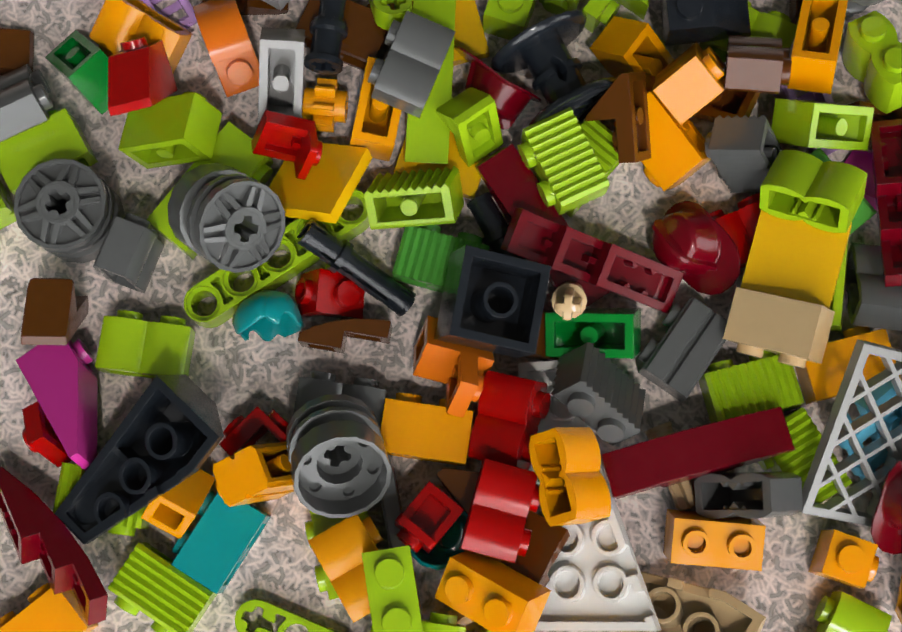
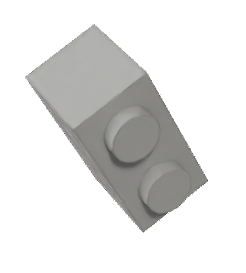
(281, 71)

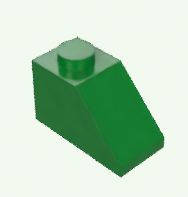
(84, 68)
(610, 329)

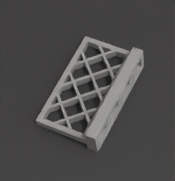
(840, 429)

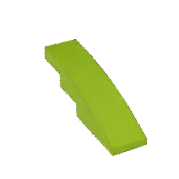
(429, 136)

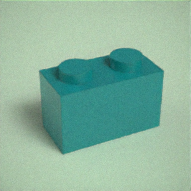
(218, 542)

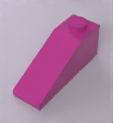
(67, 395)

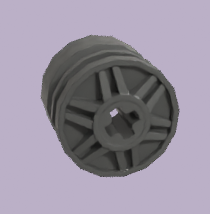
(90, 209)
(226, 217)
(337, 456)

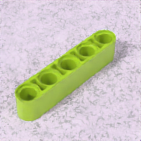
(266, 277)

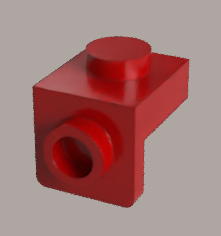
(289, 140)
(329, 295)
(249, 430)
(41, 436)
(427, 519)

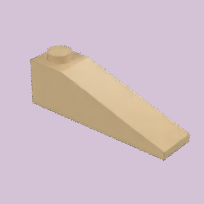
(697, 608)

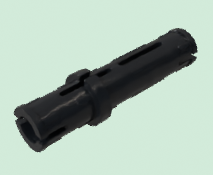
(343, 259)

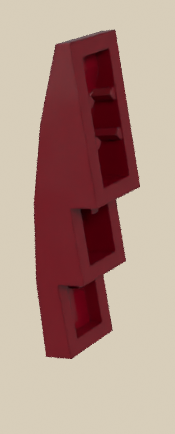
(887, 174)
(516, 187)
(592, 260)
(698, 452)
(43, 536)

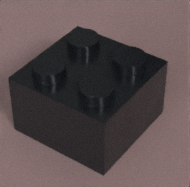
(492, 302)

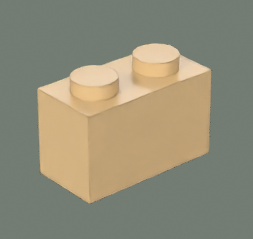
(779, 326)

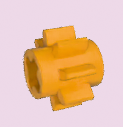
(325, 104)

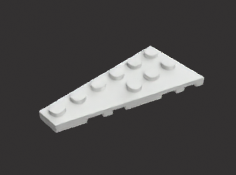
(596, 573)

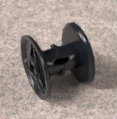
(555, 71)

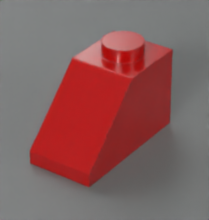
(138, 76)

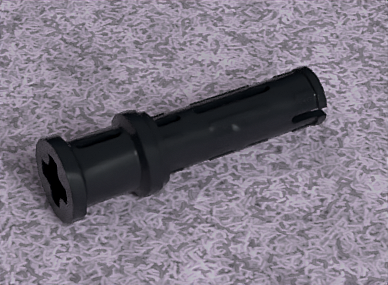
(328, 33)

